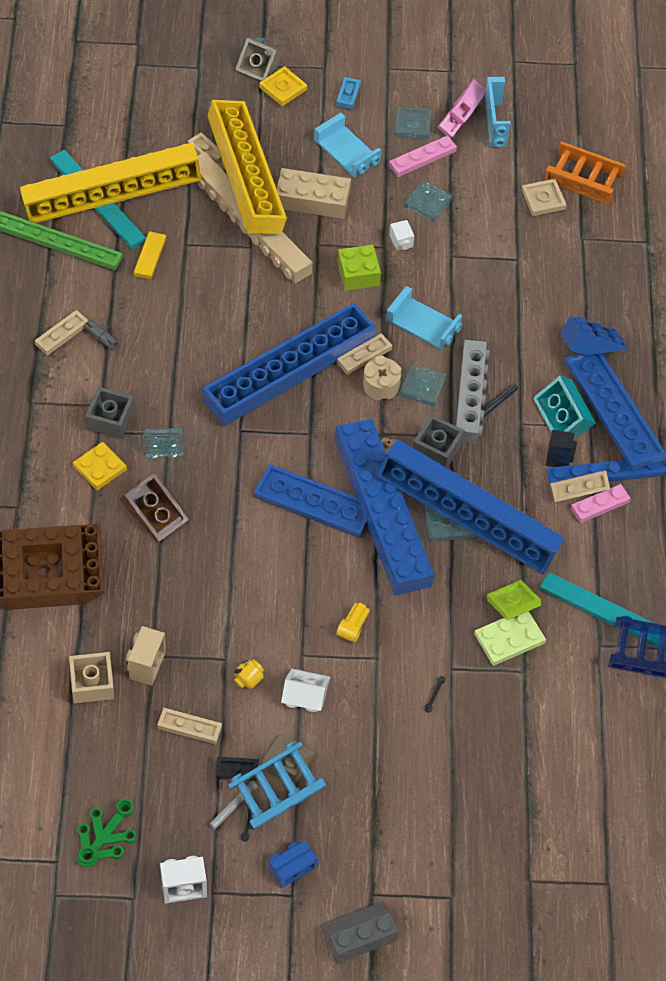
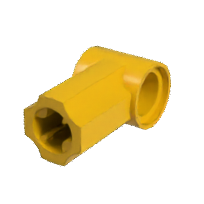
(351, 626)

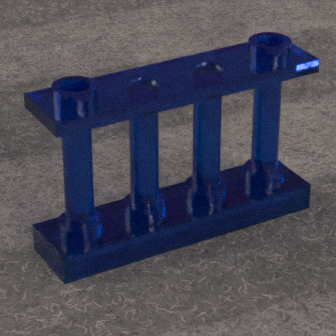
(639, 663)

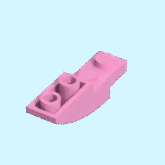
(462, 108)

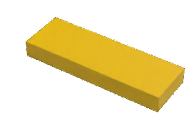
(150, 255)

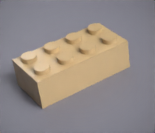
(314, 193)

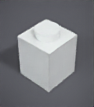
(401, 235)

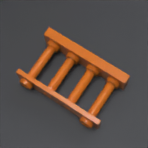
(580, 185)

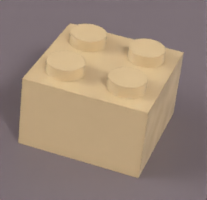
(146, 655)
(91, 677)

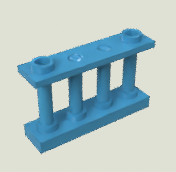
(295, 795)

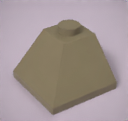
(258, 59)
(288, 762)

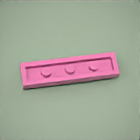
(422, 156)

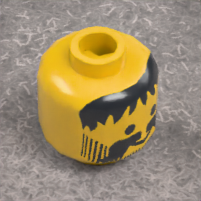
(248, 674)

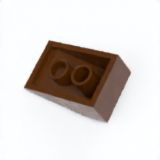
(154, 507)

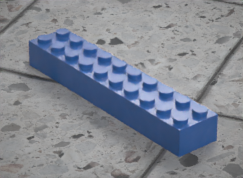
(287, 364)
(470, 506)
(384, 508)

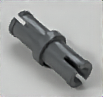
(101, 334)

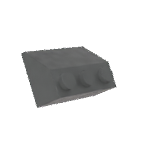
(360, 932)

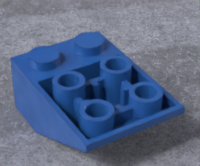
(591, 337)

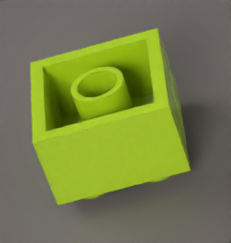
(359, 267)

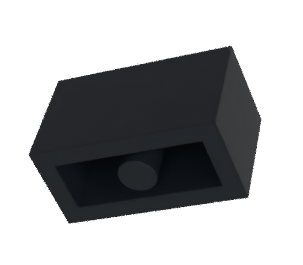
(561, 449)

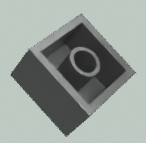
(109, 412)
(439, 440)

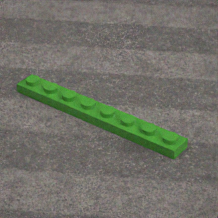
(60, 241)

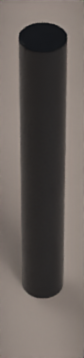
(502, 397)

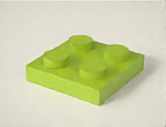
(514, 600)

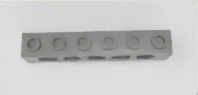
(471, 380)

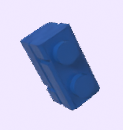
(292, 863)

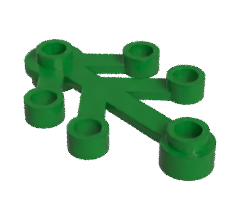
(105, 836)

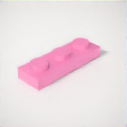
(600, 503)

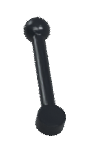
(428, 707)
(245, 836)

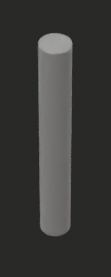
(231, 807)

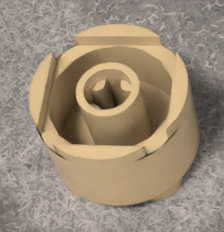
(382, 378)

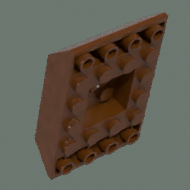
(68, 552)

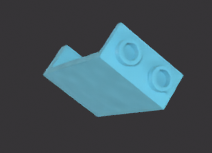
(497, 130)
(345, 146)
(422, 320)

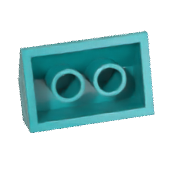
(564, 407)

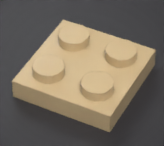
(543, 197)

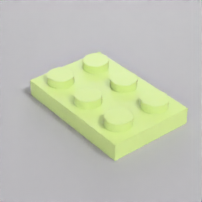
(509, 637)

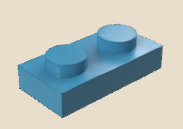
(348, 93)

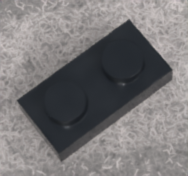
(230, 767)

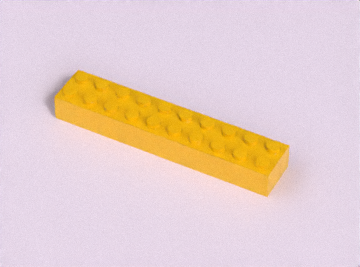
(246, 167)
(111, 183)

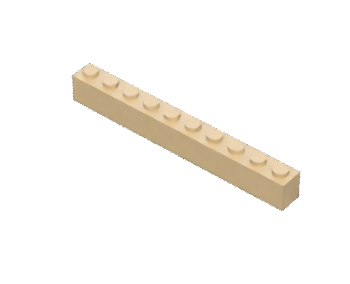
(276, 246)

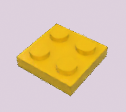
(283, 86)
(99, 466)

